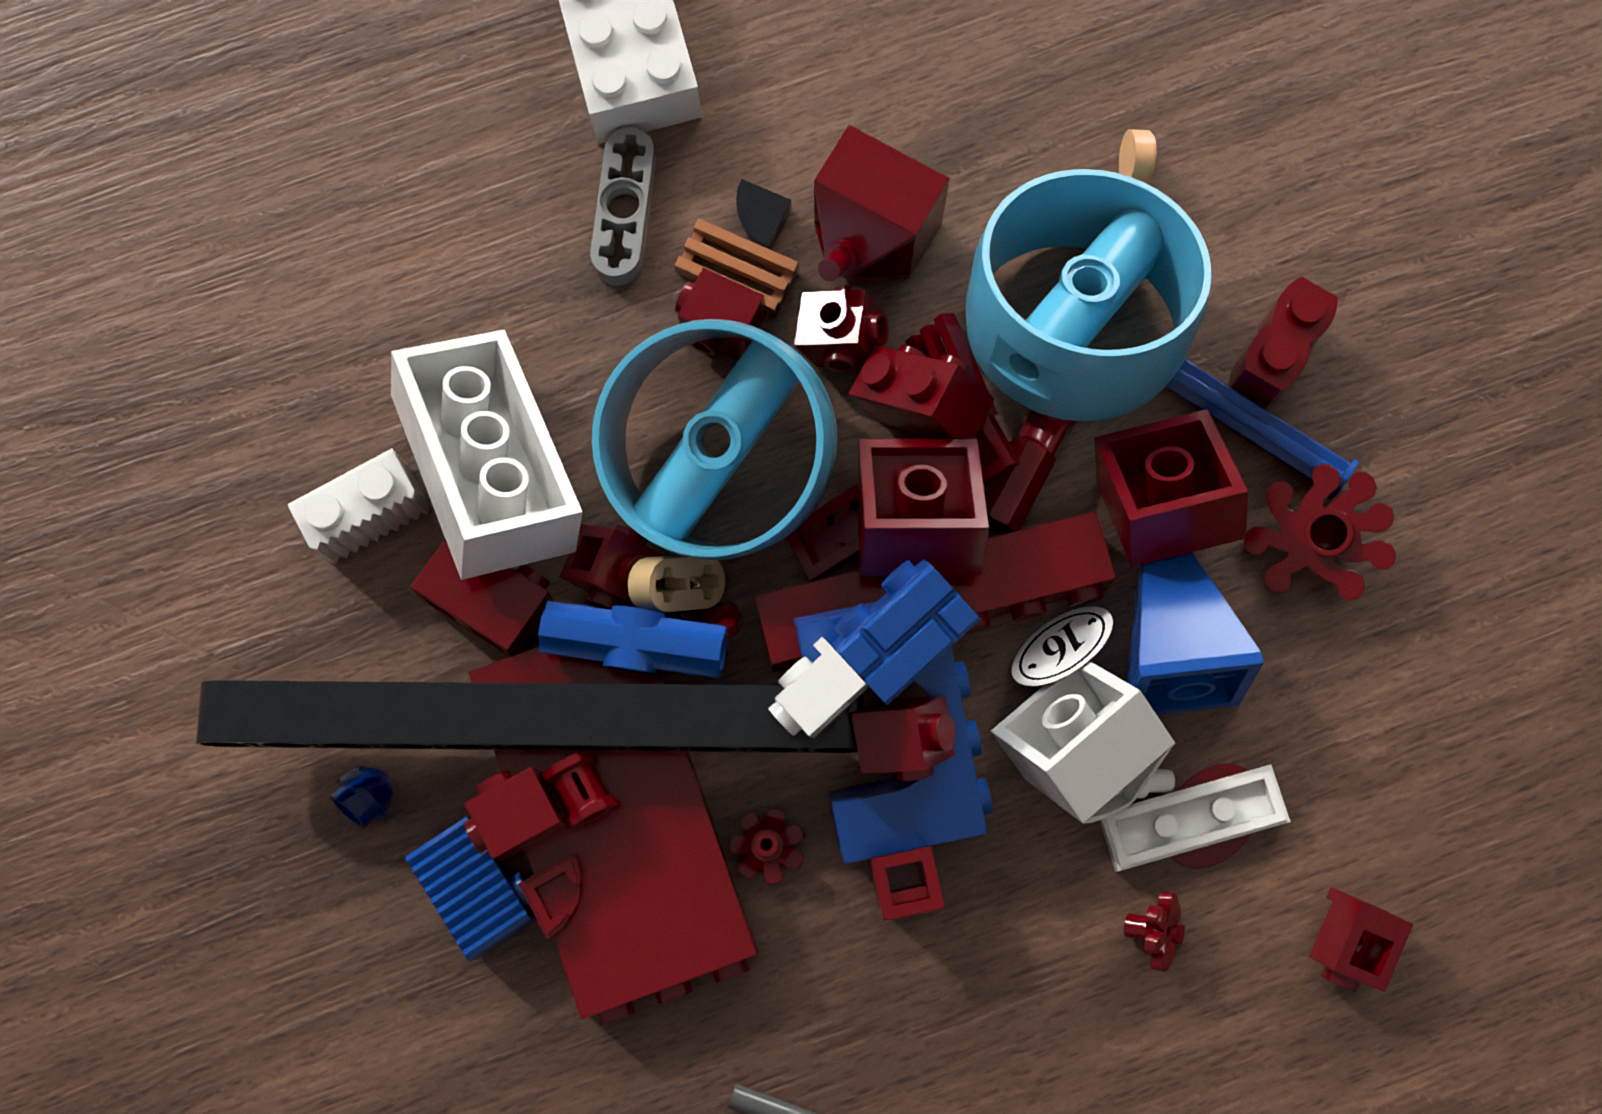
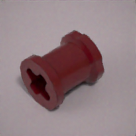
(562, 777)

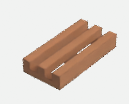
(754, 252)

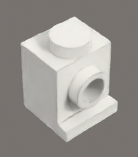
(816, 691)

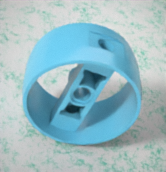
(1128, 237)
(690, 475)

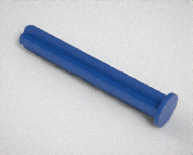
(1257, 423)

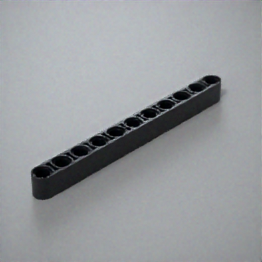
(506, 717)

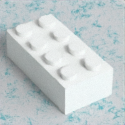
(631, 64)
(484, 453)

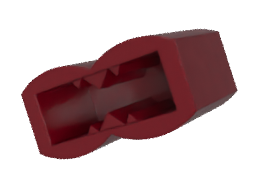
(1283, 342)

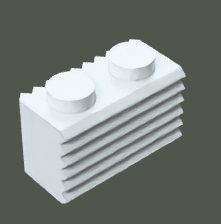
(359, 506)

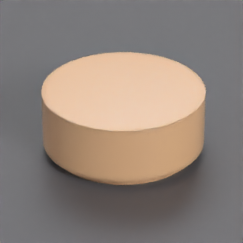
(1138, 155)

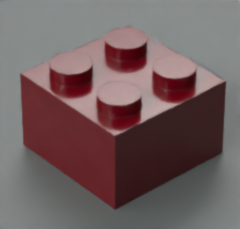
(1171, 487)

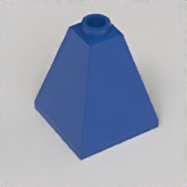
(1187, 640)

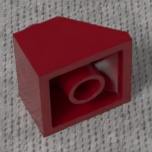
(921, 504)

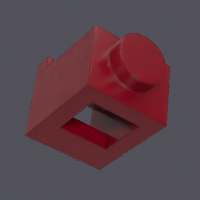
(906, 883)
(1359, 942)

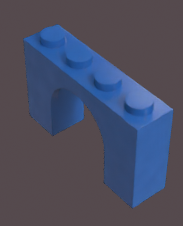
(917, 813)

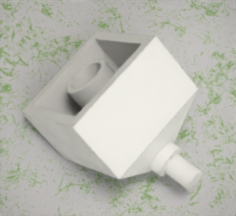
(1088, 744)

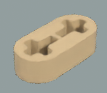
(677, 591)

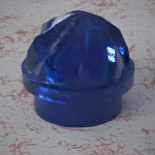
(363, 795)

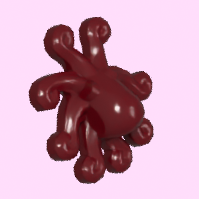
(1323, 534)

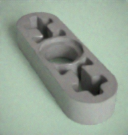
(614, 184)

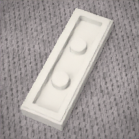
(1194, 818)

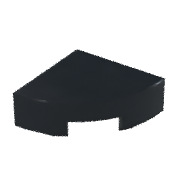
(761, 213)

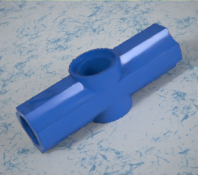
(633, 639)

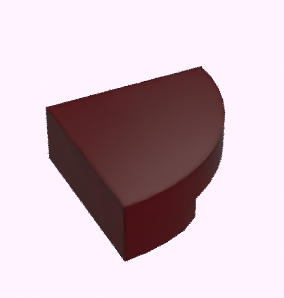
(555, 894)

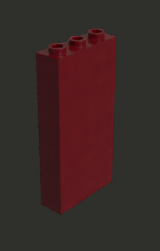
(653, 867)

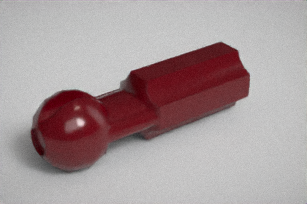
(1015, 491)

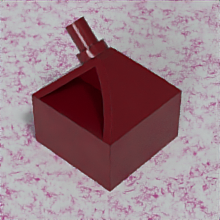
(875, 210)

